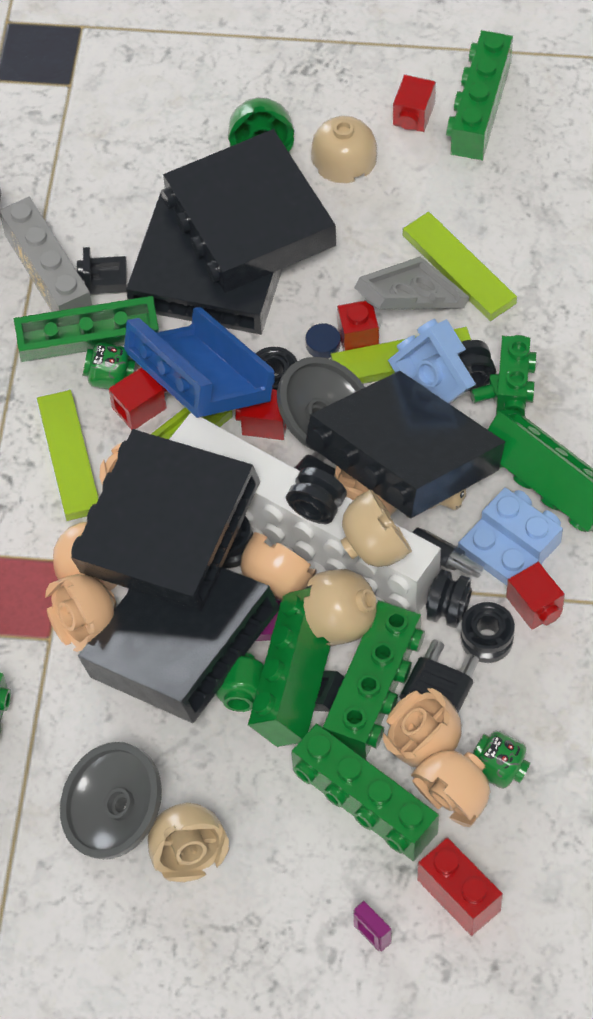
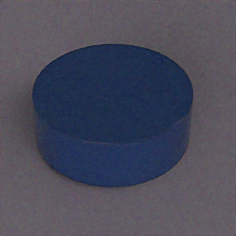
(322, 340)

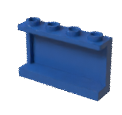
(201, 364)

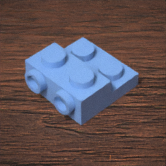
(434, 360)
(511, 535)

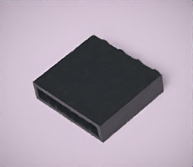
(248, 211)
(180, 281)
(405, 443)
(165, 519)
(175, 652)

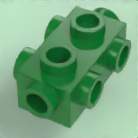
(511, 385)

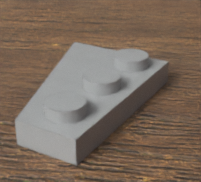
(410, 286)

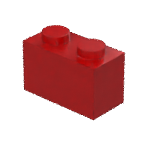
(459, 886)

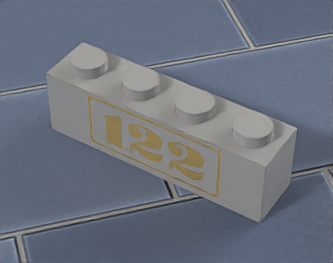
(43, 257)

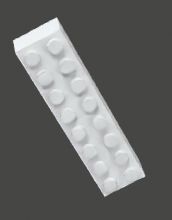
(400, 584)

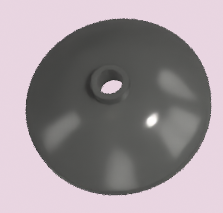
(310, 387)
(96, 797)

